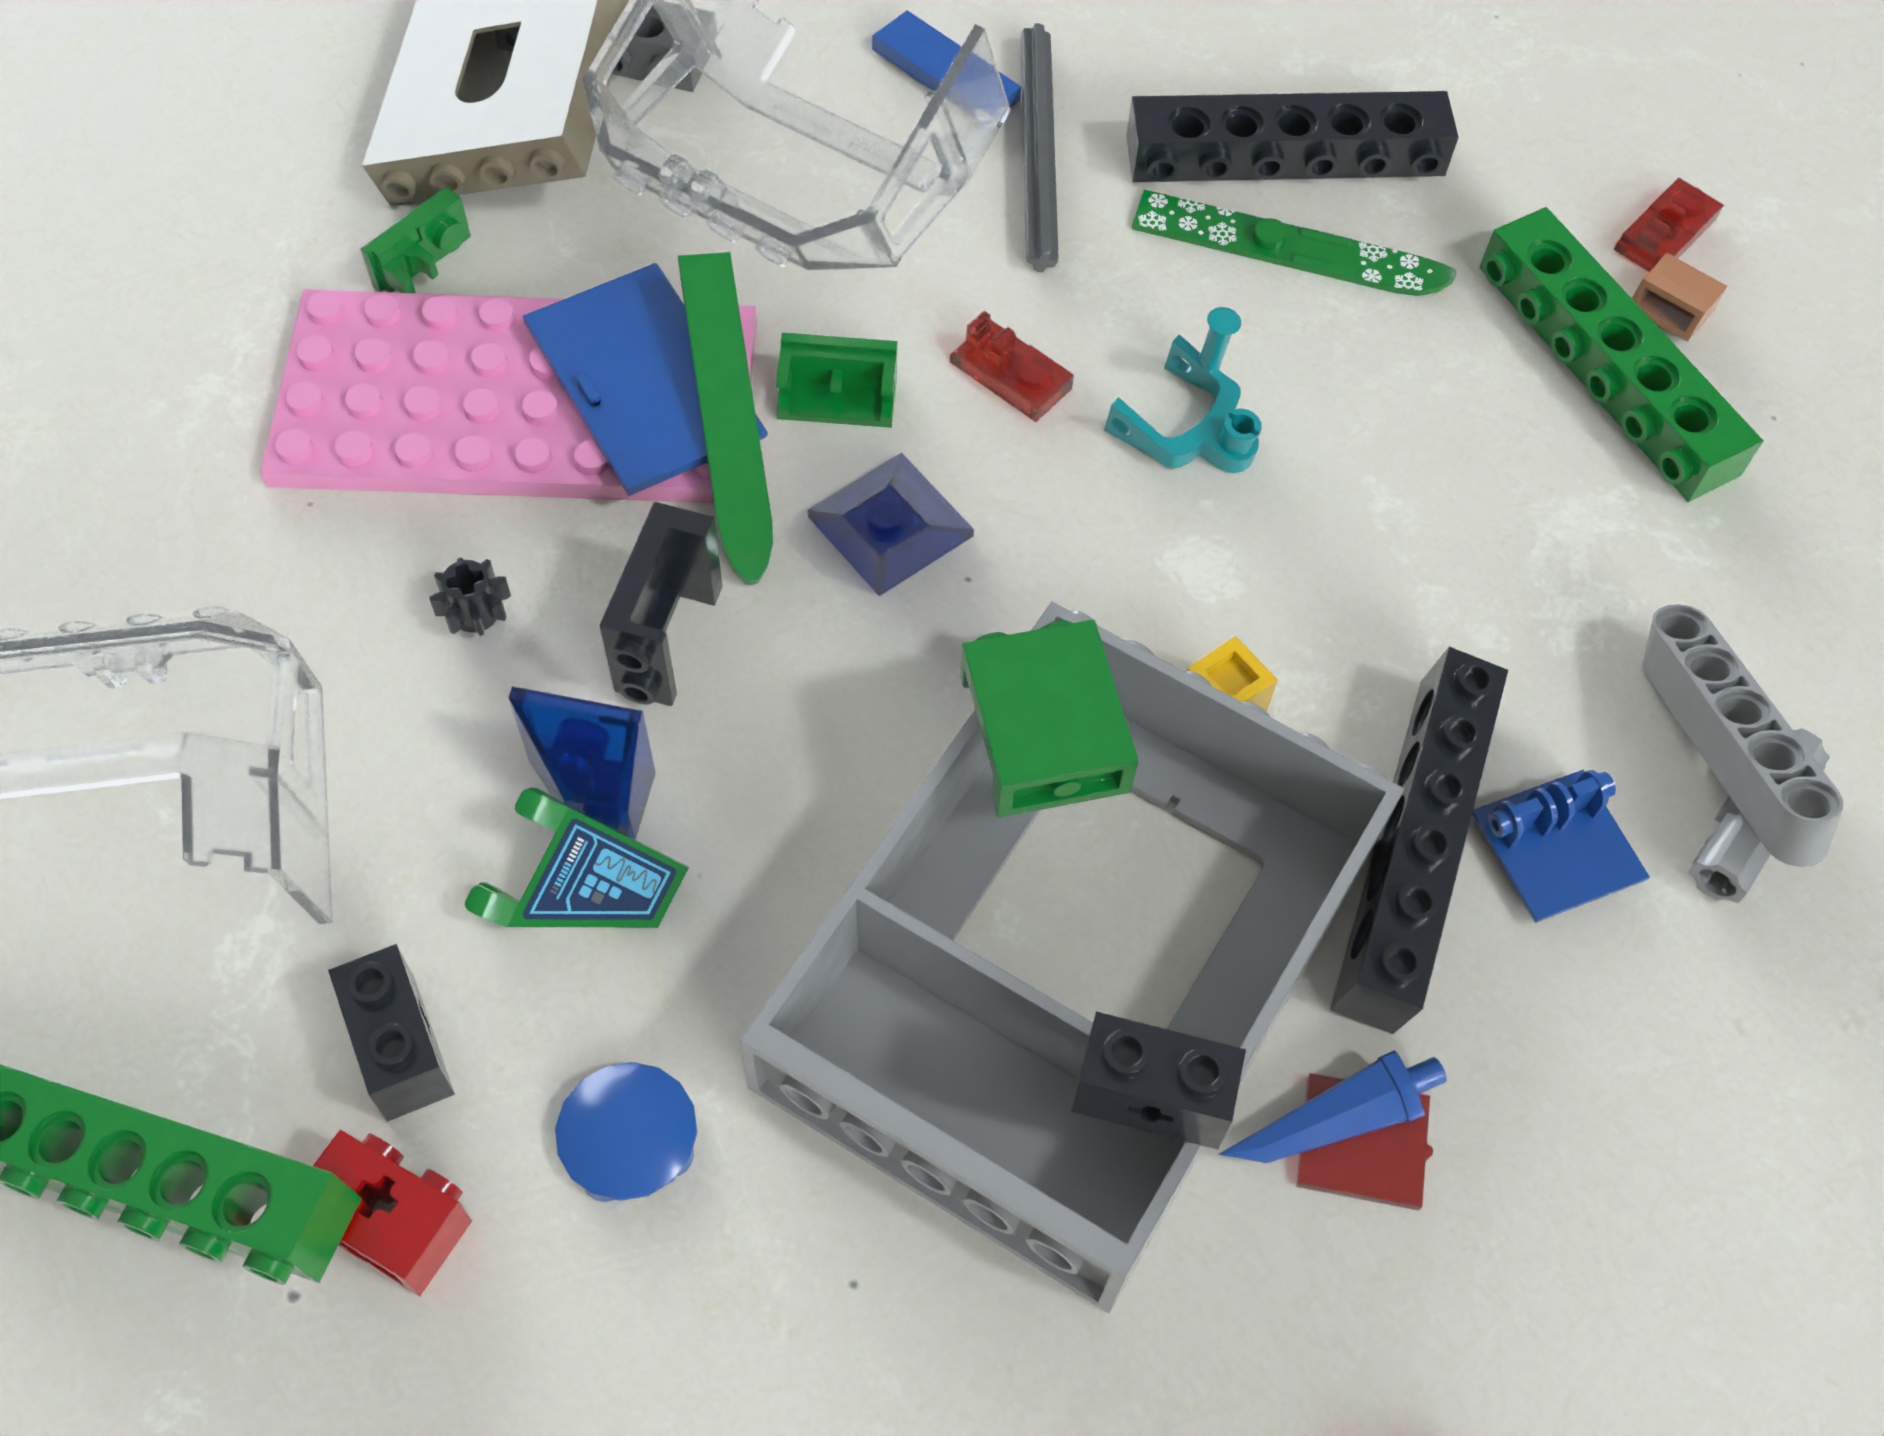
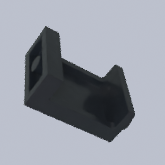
(669, 561)

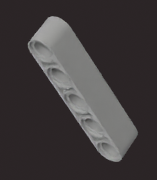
(1742, 736)

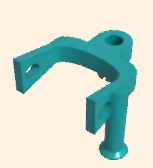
(1225, 434)

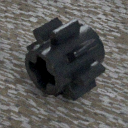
(470, 596)

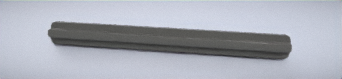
(1039, 149)

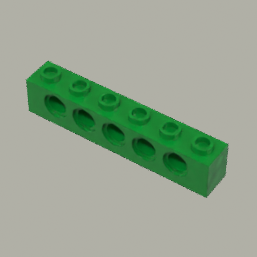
(1619, 354)
(94, 1145)

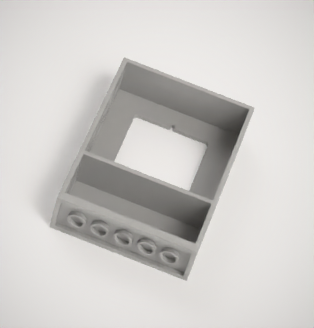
(973, 1075)

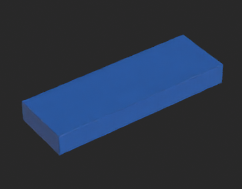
(925, 52)

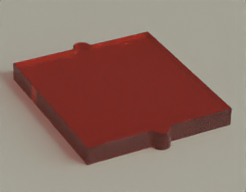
(1371, 1167)

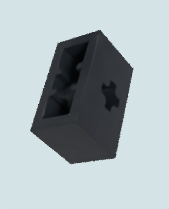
(390, 1033)
(1159, 1080)

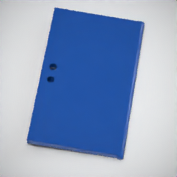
(632, 358)

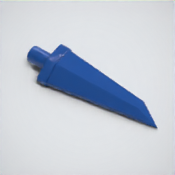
(1360, 1104)

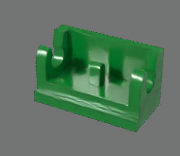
(836, 380)

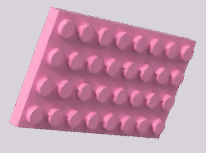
(439, 403)

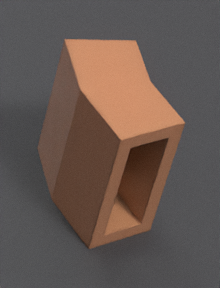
(1678, 296)

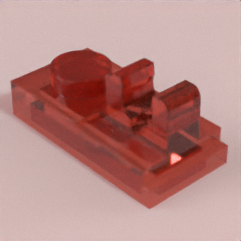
(1669, 225)
(1011, 368)

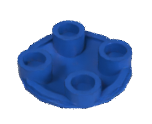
(626, 1132)

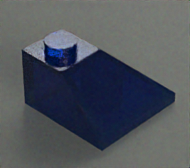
(890, 523)
(588, 754)

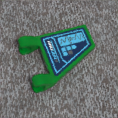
(585, 876)

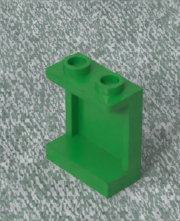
(1049, 717)

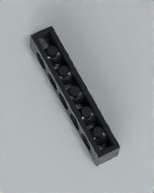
(1290, 136)
(1421, 845)

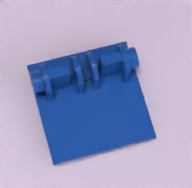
(1561, 843)

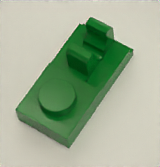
(416, 243)

